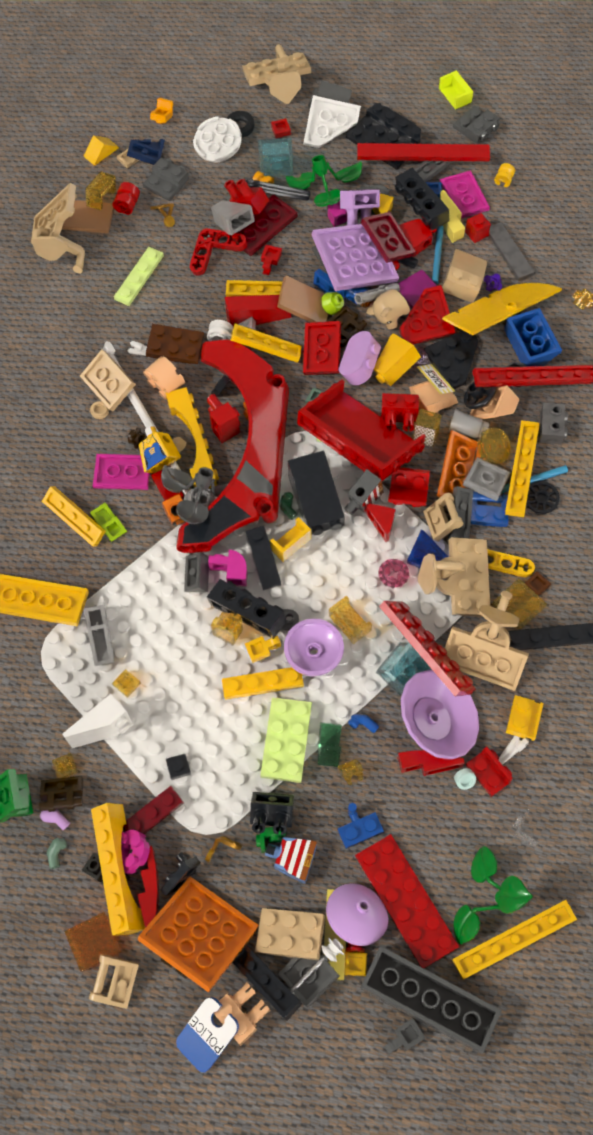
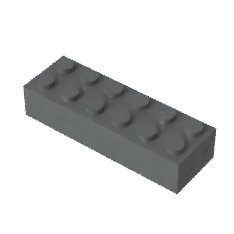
(431, 1000)

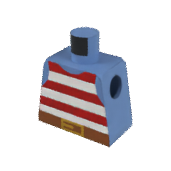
(293, 857)

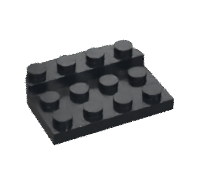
(385, 126)

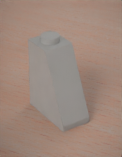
(232, 216)

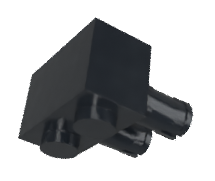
(271, 810)

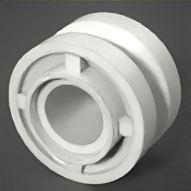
(219, 330)

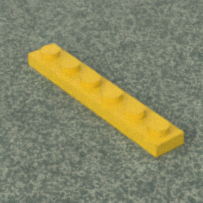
(522, 469)
(514, 939)

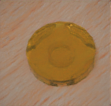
(494, 445)

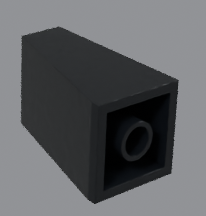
(315, 492)

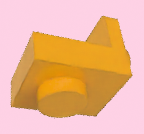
(163, 111)

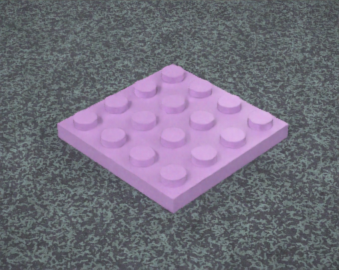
(352, 258)

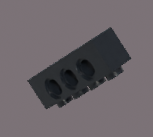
(422, 199)
(269, 624)

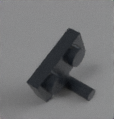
(186, 868)

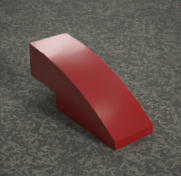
(426, 762)

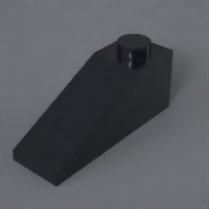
(263, 557)

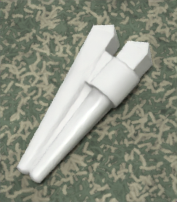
(139, 348)
(513, 748)

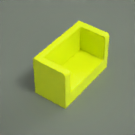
(455, 89)

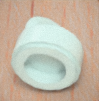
(465, 778)

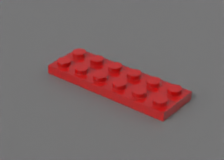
(427, 648)
(406, 901)

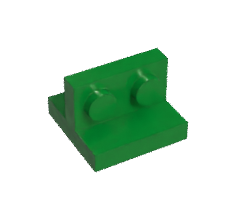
(14, 795)

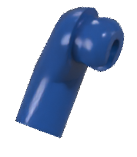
(365, 720)

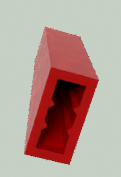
(260, 307)

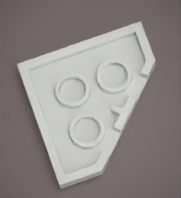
(329, 120)

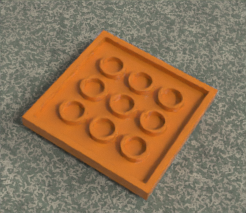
(198, 933)

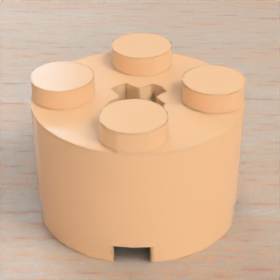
(163, 376)

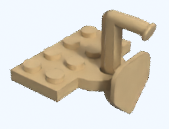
(279, 74)
(48, 226)
(464, 573)
(485, 652)

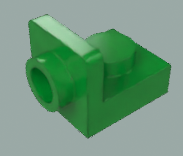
(269, 835)

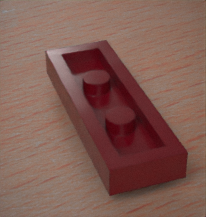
(154, 811)

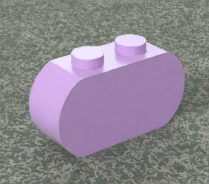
(359, 358)

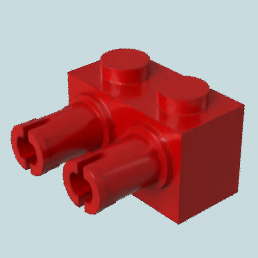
(244, 194)
(400, 409)
(223, 419)

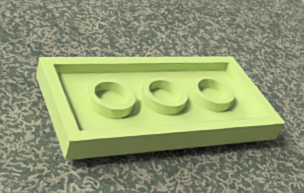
(286, 740)

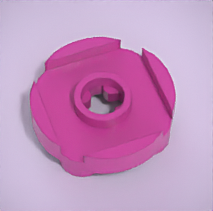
(134, 840)

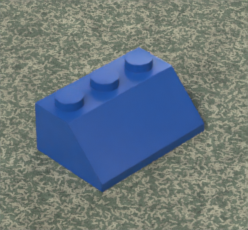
(532, 338)

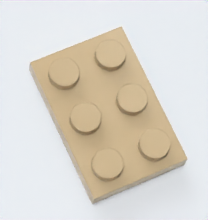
(107, 380)
(290, 934)

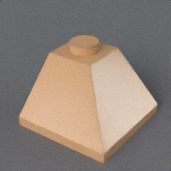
(502, 404)

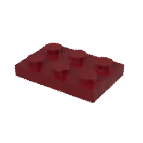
(388, 237)

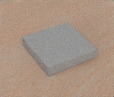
(486, 479)

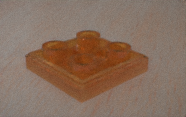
(92, 939)

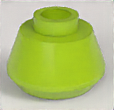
(332, 302)

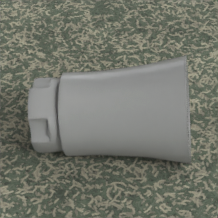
(467, 424)

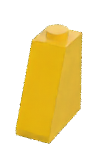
(395, 360)

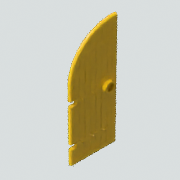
(499, 306)

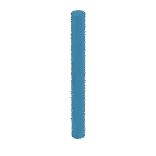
(437, 255)
(542, 476)

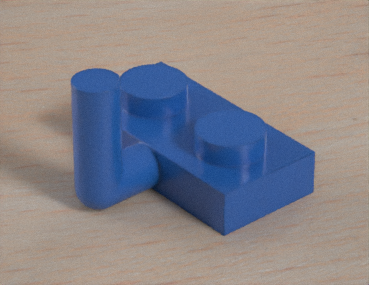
(359, 829)

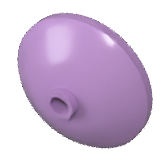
(309, 636)
(351, 921)

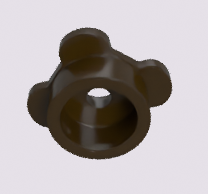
(136, 437)

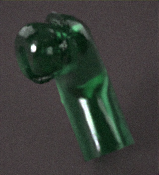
(286, 505)

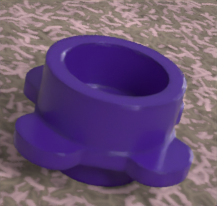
(497, 282)

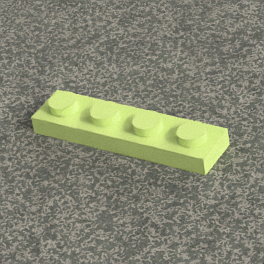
(138, 276)

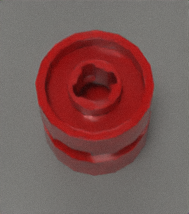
(126, 198)

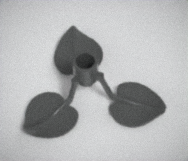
(177, 480)

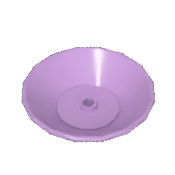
(438, 719)

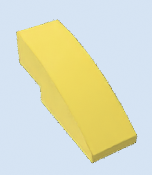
(453, 228)

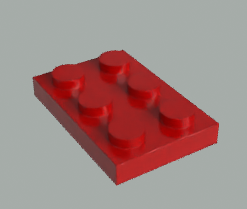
(322, 348)

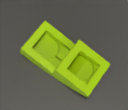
(108, 521)

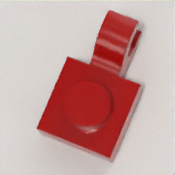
(270, 256)

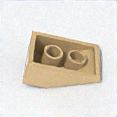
(464, 276)

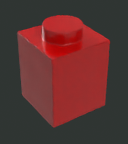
(477, 227)

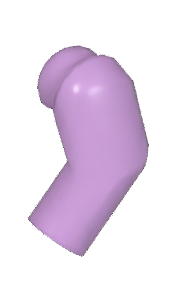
(55, 817)

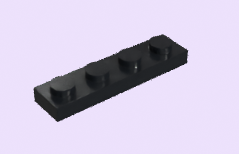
(267, 983)

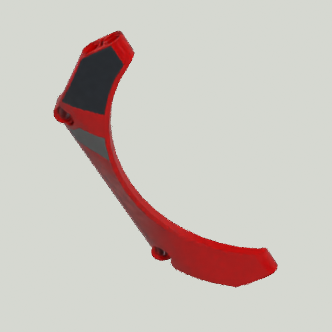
(258, 477)

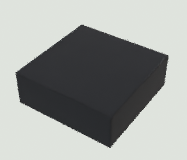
(220, 385)

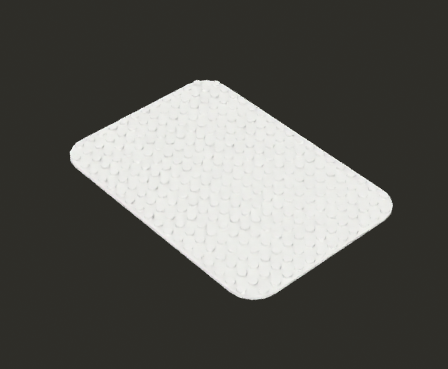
(171, 649)

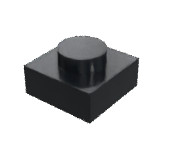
(178, 766)

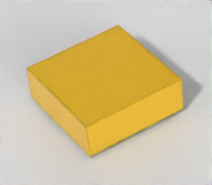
(355, 964)

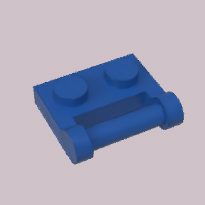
(489, 515)

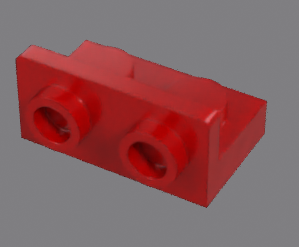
(490, 771)

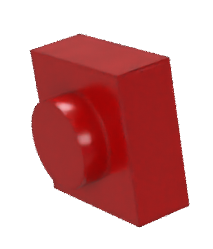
(280, 128)

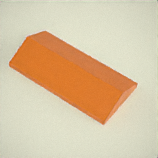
(457, 462)

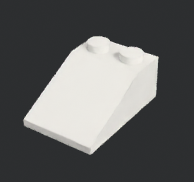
(100, 723)

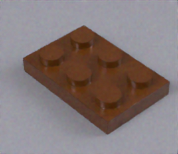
(174, 344)

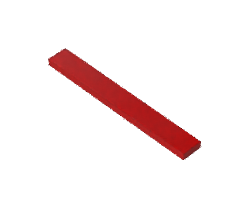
(423, 152)
(533, 375)

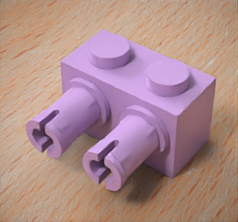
(359, 200)

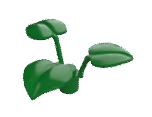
(320, 167)
(510, 897)

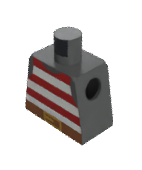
(364, 491)

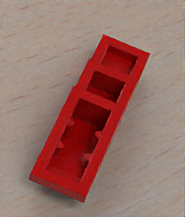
(150, 898)

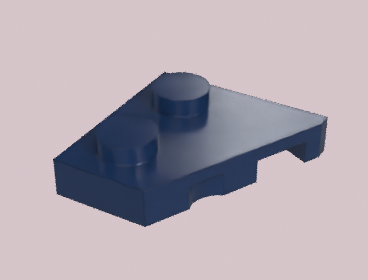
(146, 150)

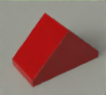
(382, 519)

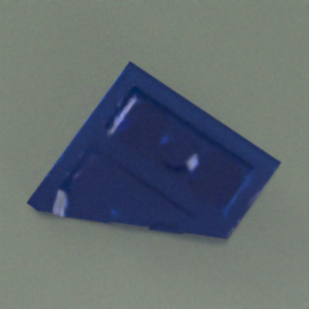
(423, 546)

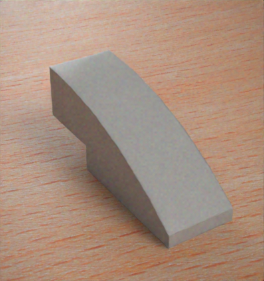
(99, 635)

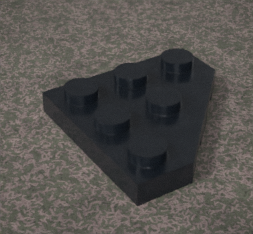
(453, 357)

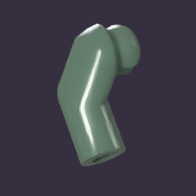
(53, 850)

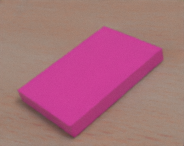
(465, 193)
(120, 472)

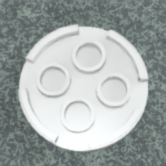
(217, 139)

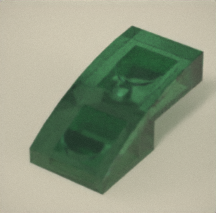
(328, 744)

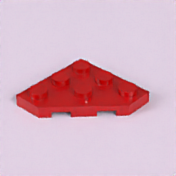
(426, 318)

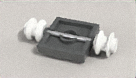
(312, 977)

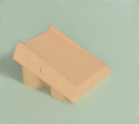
(431, 399)

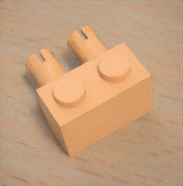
(246, 1021)

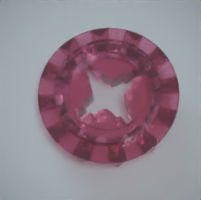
(397, 566)

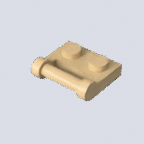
(438, 520)
(121, 982)

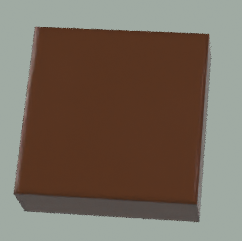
(538, 583)

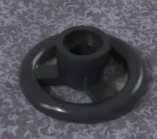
(478, 393)

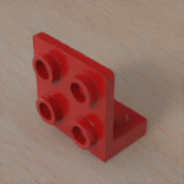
(409, 487)

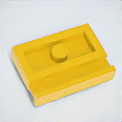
(524, 718)

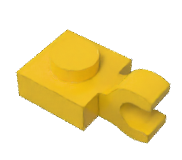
(259, 648)

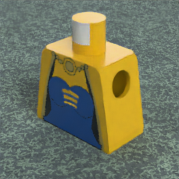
(157, 450)

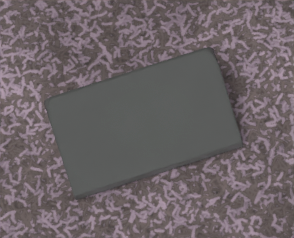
(196, 573)

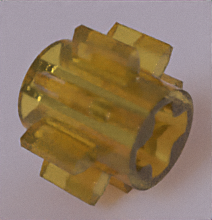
(583, 298)

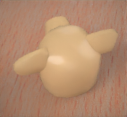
(389, 308)

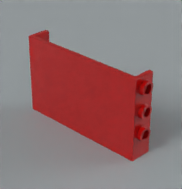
(357, 432)

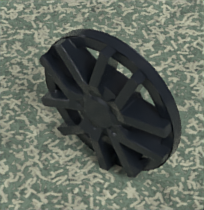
(542, 497)

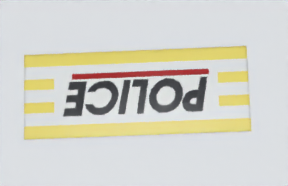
(436, 379)

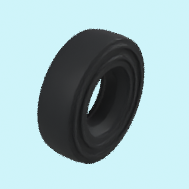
(247, 118)

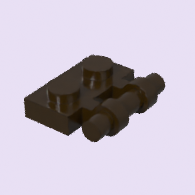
(348, 319)
(61, 788)

